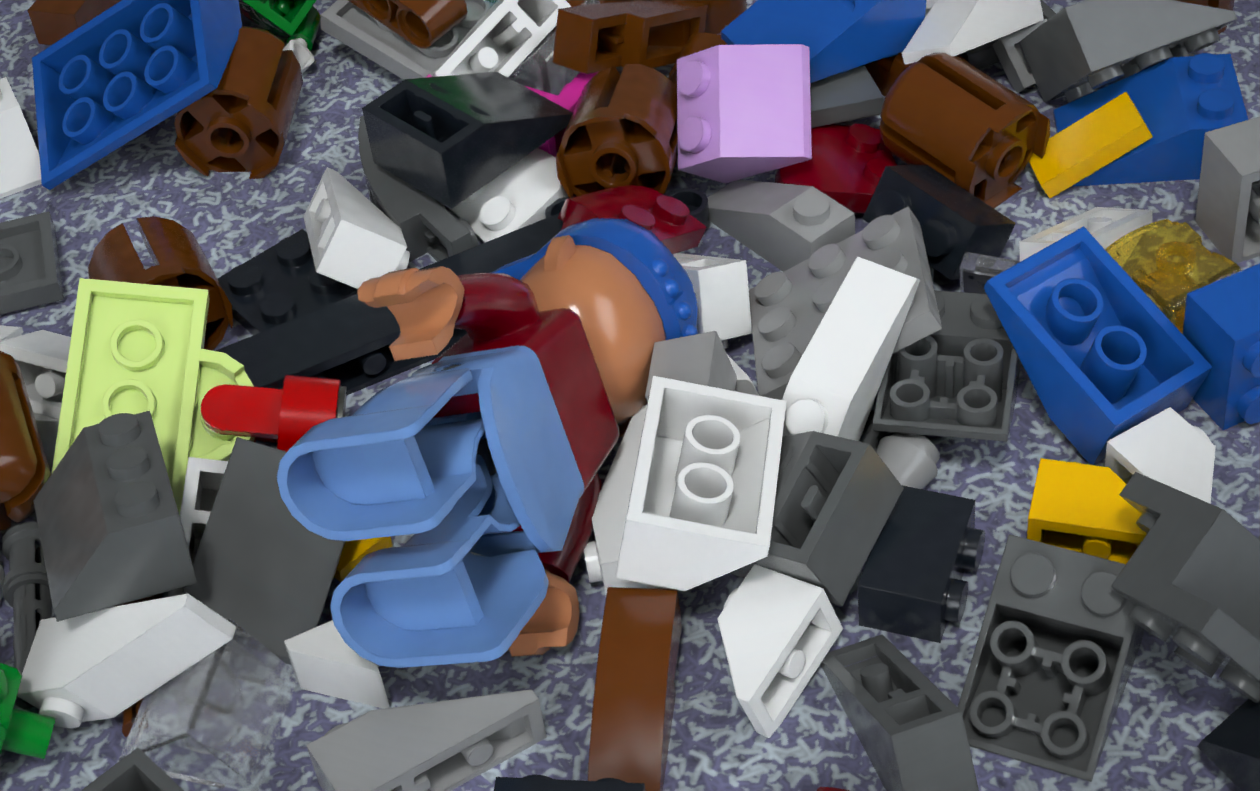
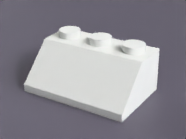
(701, 485)

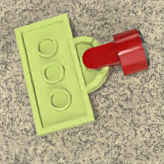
(146, 352)

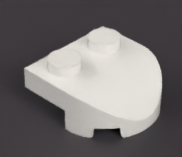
(513, 197)

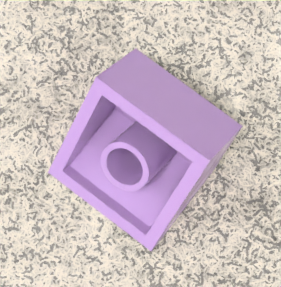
(743, 110)

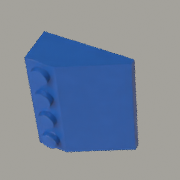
(126, 77)

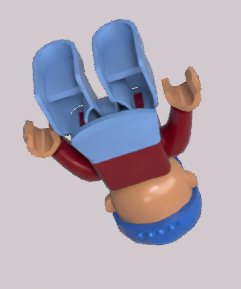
(488, 444)

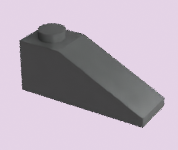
(901, 718)

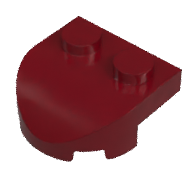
(843, 164)
(643, 206)

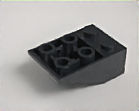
(458, 131)

